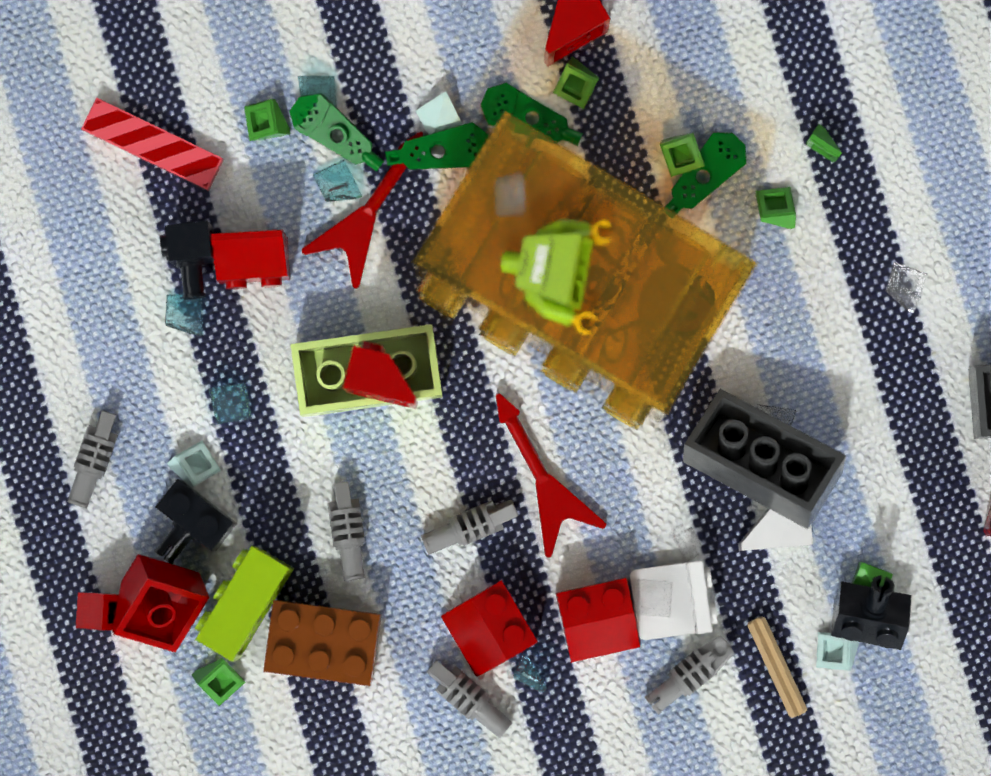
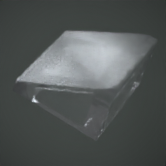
(510, 195)

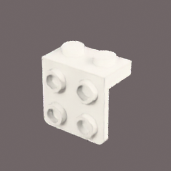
(689, 601)

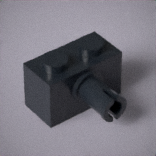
(188, 249)
(192, 519)
(871, 614)

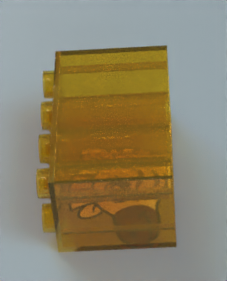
(652, 287)

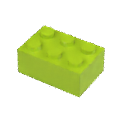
(242, 603)

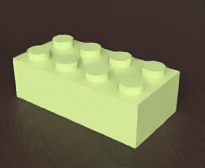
(323, 365)

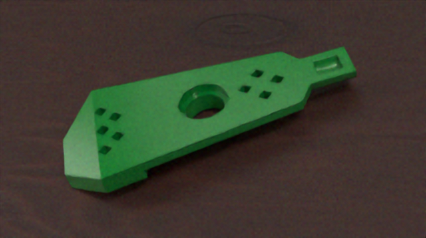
(519, 106)
(323, 124)
(452, 140)
(716, 165)

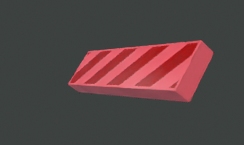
(152, 144)

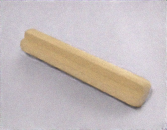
(777, 667)

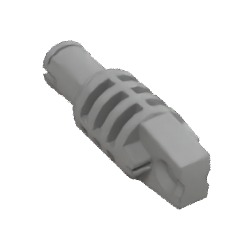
(92, 459)
(470, 526)
(347, 531)
(691, 673)
(468, 698)

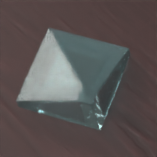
(318, 84)
(337, 183)
(184, 314)
(230, 403)
(528, 675)

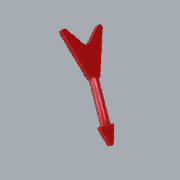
(355, 231)
(553, 499)

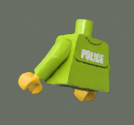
(555, 268)

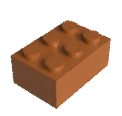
(322, 642)

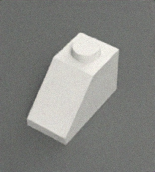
(775, 532)

